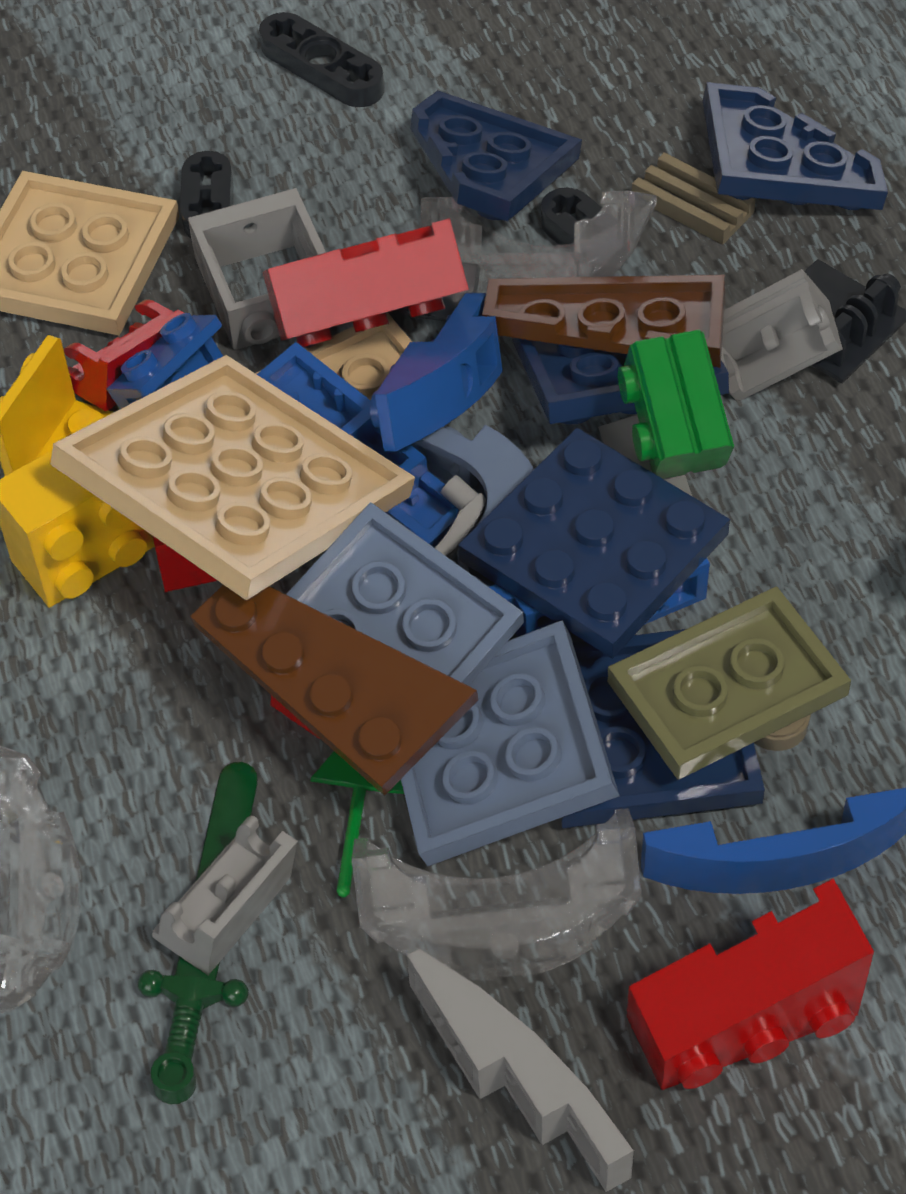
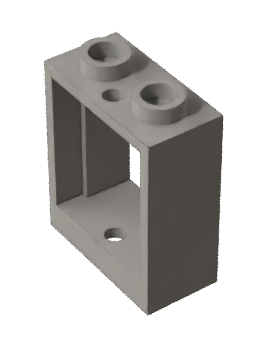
(222, 239)

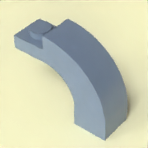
(486, 464)

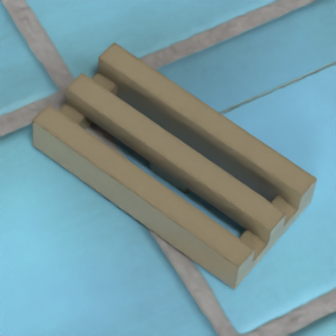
(698, 193)

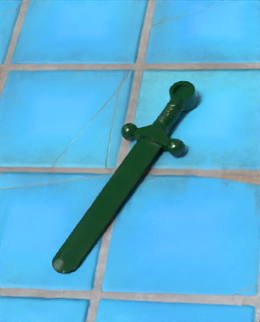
(190, 988)

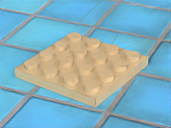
(231, 474)

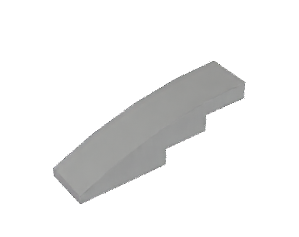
(503, 1051)

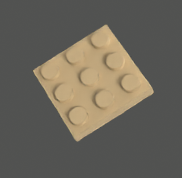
(79, 250)

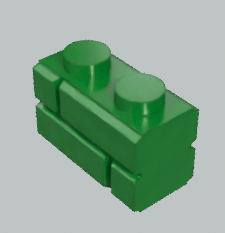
(676, 405)

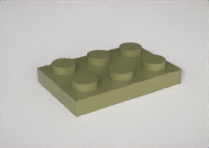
(728, 682)

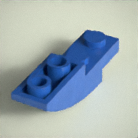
(438, 377)

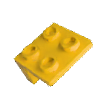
(41, 408)

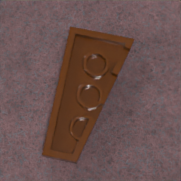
(608, 310)
(343, 685)

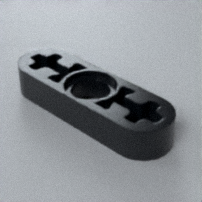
(314, 42)

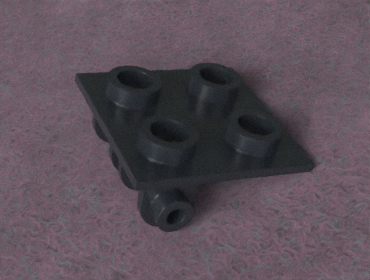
(862, 316)

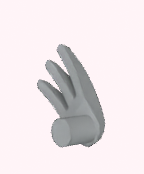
(471, 508)

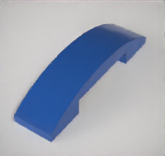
(694, 860)

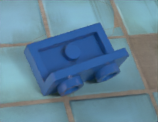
(180, 351)

